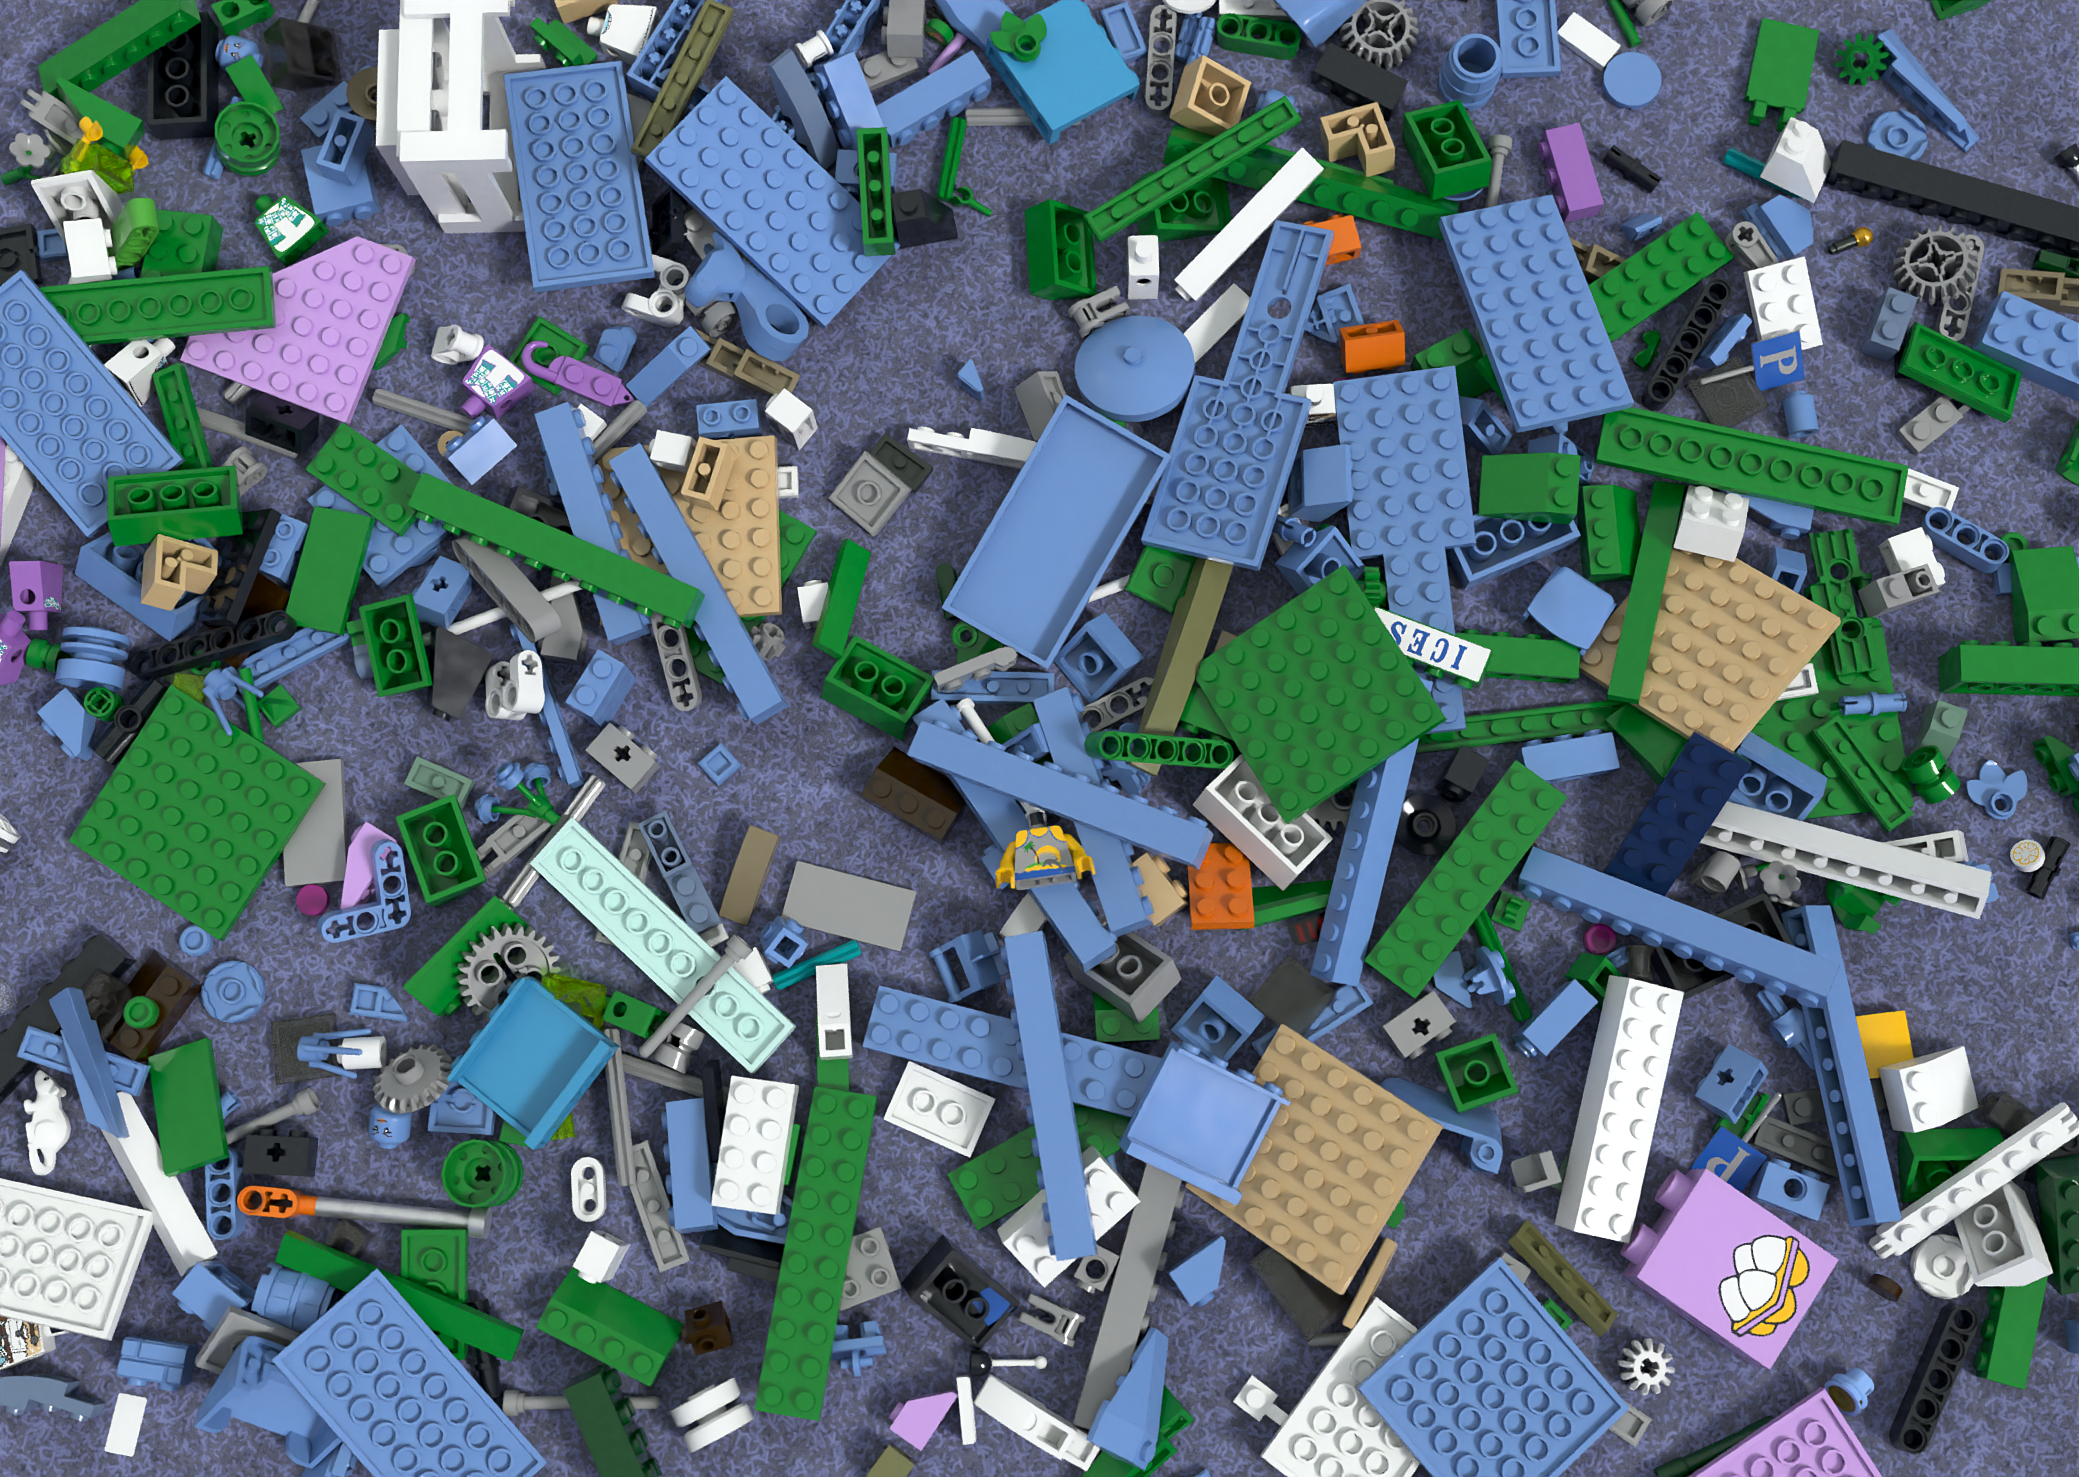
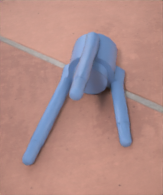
(221, 685)
(316, 1049)

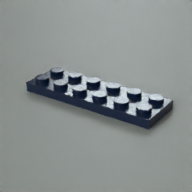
(1678, 814)

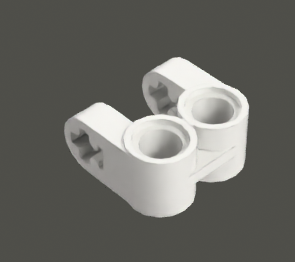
(650, 309)
(519, 692)

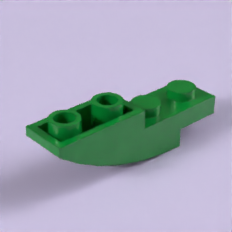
(2054, 757)

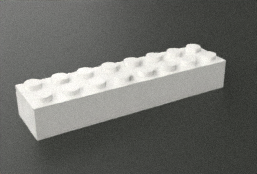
(1619, 1108)

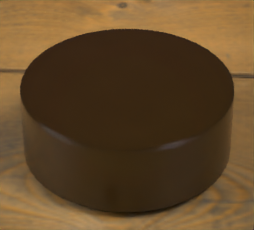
(1885, 1287)

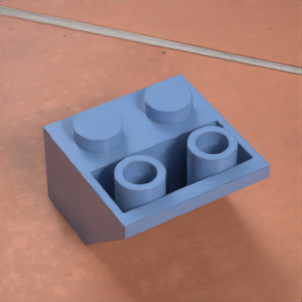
(1320, 482)

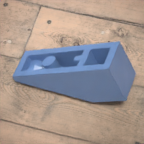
(669, 366)

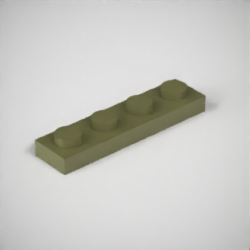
(1563, 1278)

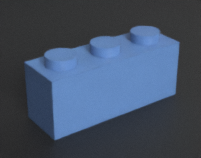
(847, 97)
(1571, 758)

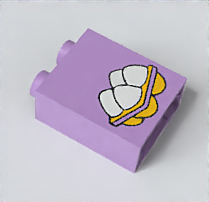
(1727, 1265)

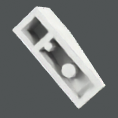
(1942, 845)

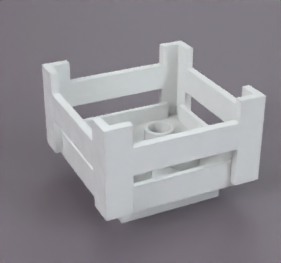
(433, 109)

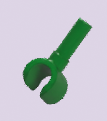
(969, 200)

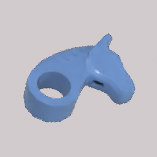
(760, 302)

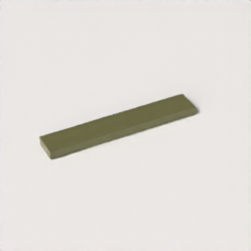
(684, 76)

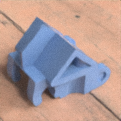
(980, 962)

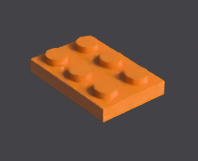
(1221, 890)

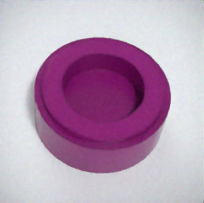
(313, 900)
(1599, 939)

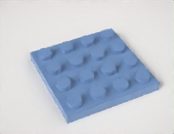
(388, 552)

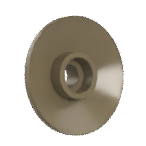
(361, 91)

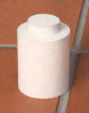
(373, 1054)

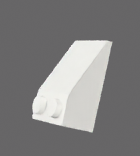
(77, 198)
(1928, 1090)

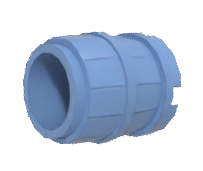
(1470, 71)
(292, 1297)

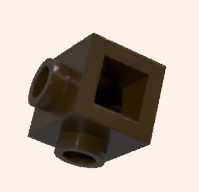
(707, 1328)

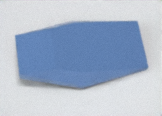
(974, 17)
(756, 1224)

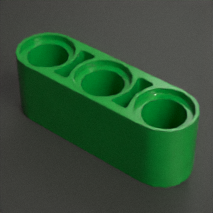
(1271, 30)

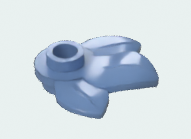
(1994, 786)

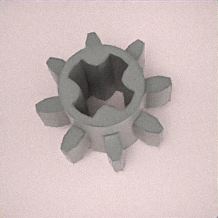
(768, 640)

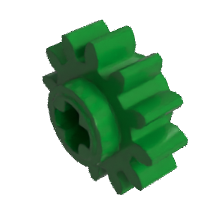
(1873, 61)
(1373, 587)

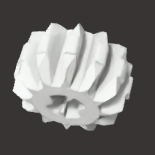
(1649, 1353)

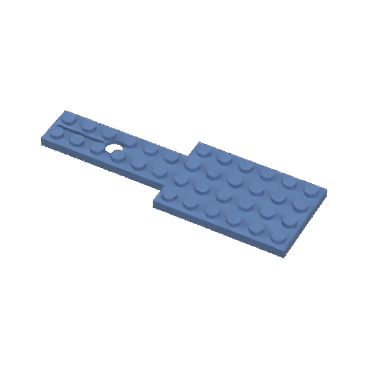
(1243, 431)
(1410, 495)

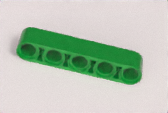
(1147, 749)

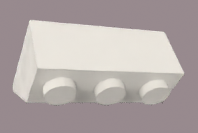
(2003, 1240)

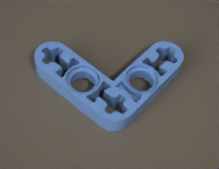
(379, 909)

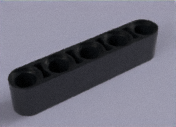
(1694, 334)
(1947, 1370)

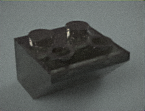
(301, 55)

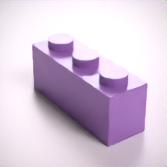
(1570, 172)

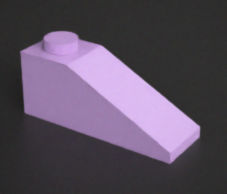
(359, 875)

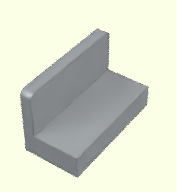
(1039, 399)

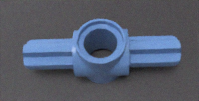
(1787, 1025)

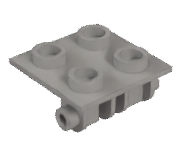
(869, 1269)

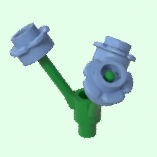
(509, 776)

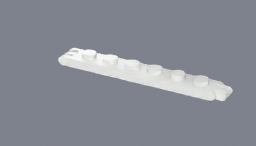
(1976, 1181)

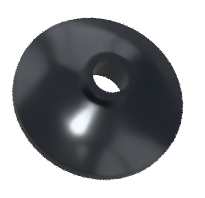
(1440, 821)

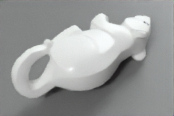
(49, 1125)

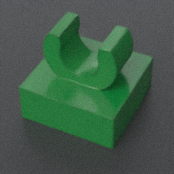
(1510, 911)

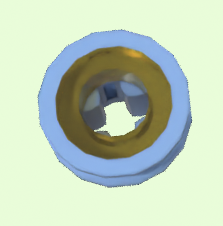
(1850, 1391)

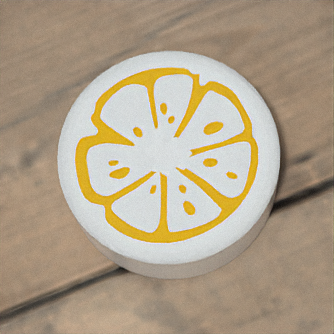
(2027, 855)

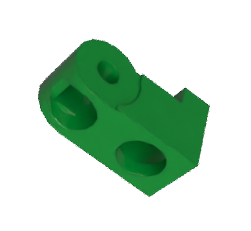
(241, 14)

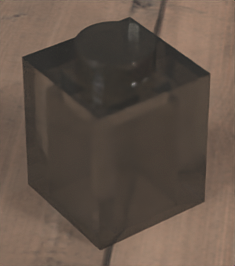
(2005, 1113)

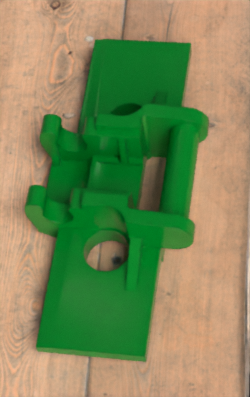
(1836, 596)

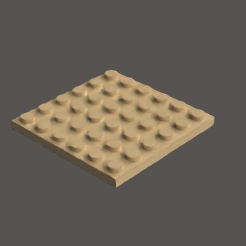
(737, 539)
(1718, 648)
(1327, 1161)

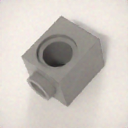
(1090, 1284)

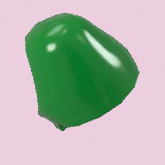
(1857, 905)

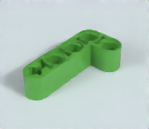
(133, 232)

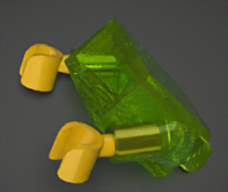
(107, 165)

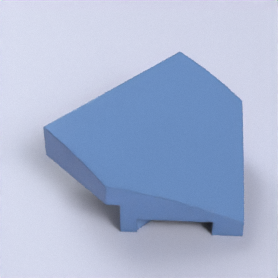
(1788, 224)
(1331, 312)

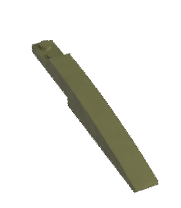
(1183, 651)

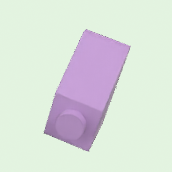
(921, 1416)

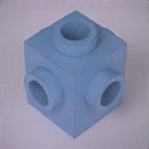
(785, 949)

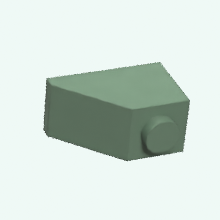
(1940, 727)

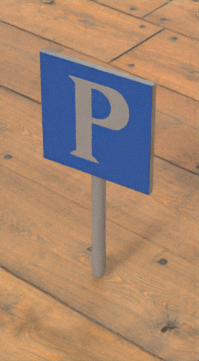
(1774, 362)
(1733, 1157)

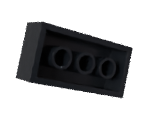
(185, 84)
(1692, 975)

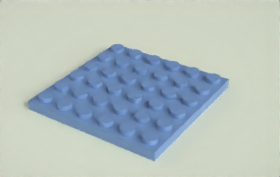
(1493, 1386)

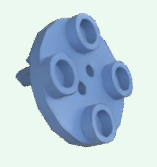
(1489, 977)

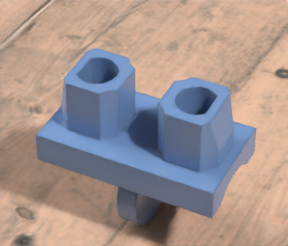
(859, 1351)

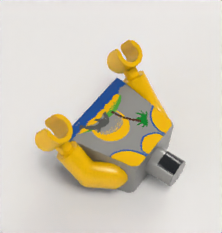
(1042, 857)

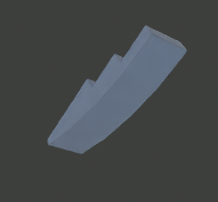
(804, 108)

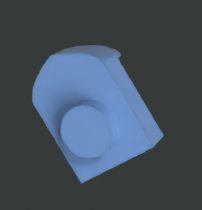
(615, 346)

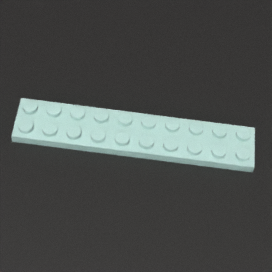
(661, 944)

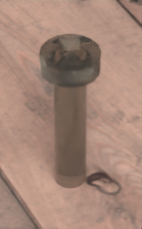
(932, 13)

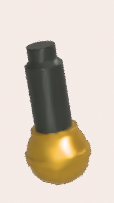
(1859, 238)

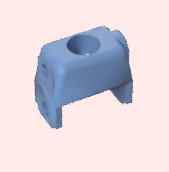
(1570, 608)

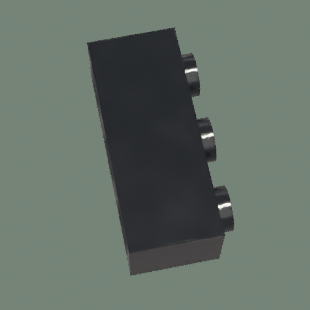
(1357, 81)

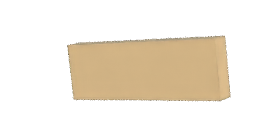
(1370, 1282)

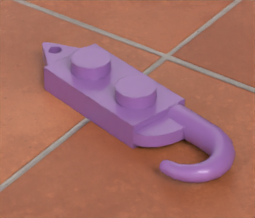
(578, 378)

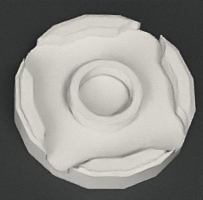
(1937, 1273)

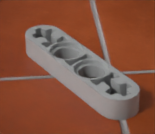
(1160, 60)
(1946, 313)
(668, 655)
(1103, 708)

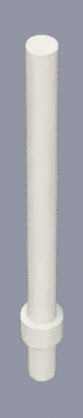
(496, 613)

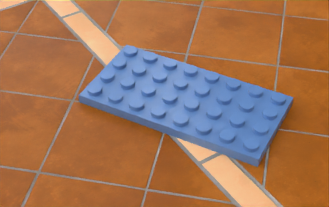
(578, 176)
(769, 200)
(1535, 313)
(68, 410)
(401, 1392)

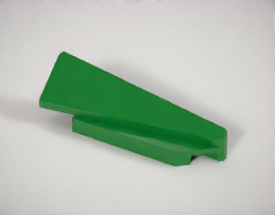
(1297, 899)
(1172, 1421)

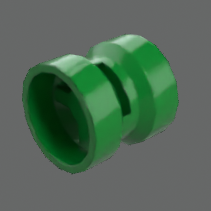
(43, 654)
(107, 708)

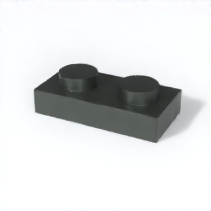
(902, 462)

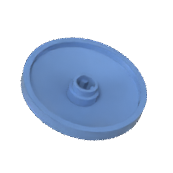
(1135, 368)

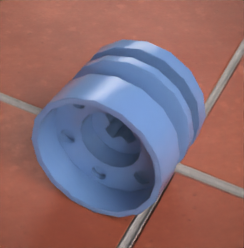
(93, 657)

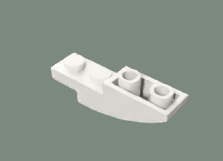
(1036, 1422)

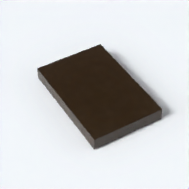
(262, 599)

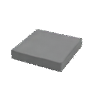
(870, 493)

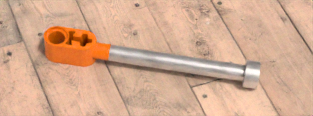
(477, 1221)

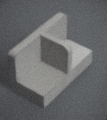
(1534, 1171)

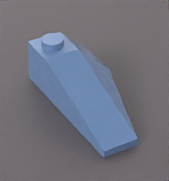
(1131, 1420)

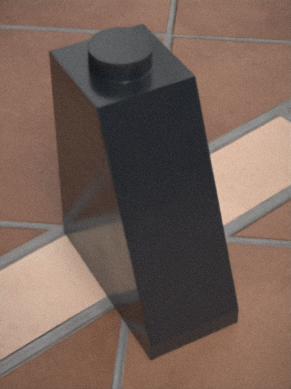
(922, 219)
(455, 672)

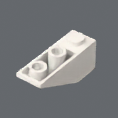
(833, 1012)

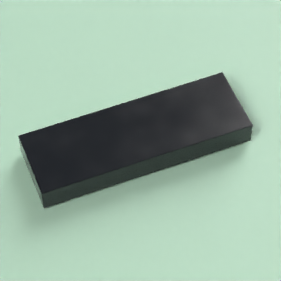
(713, 1105)

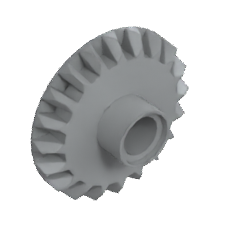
(413, 1079)

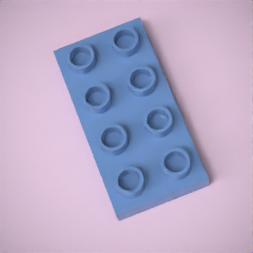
(1057, 532)

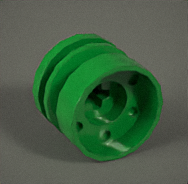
(249, 123)
(465, 1173)

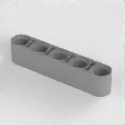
(508, 589)

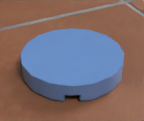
(1631, 80)
(1887, 134)
(243, 991)

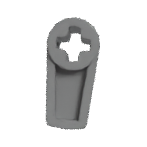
(1752, 250)
(1087, 315)
(246, 476)
(1061, 1315)

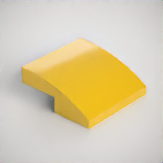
(1884, 1040)

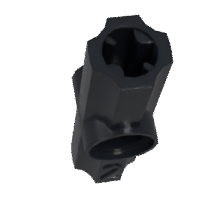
(119, 735)

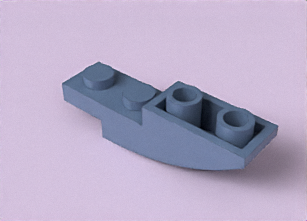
(680, 873)
(54, 1392)

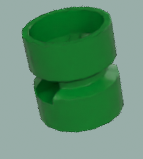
(1930, 774)

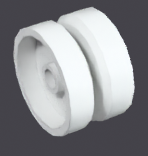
(712, 1415)

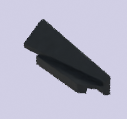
(747, 1255)

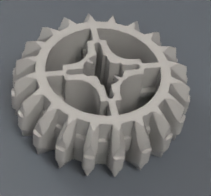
(1384, 18)
(1958, 255)

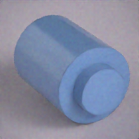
(1800, 415)

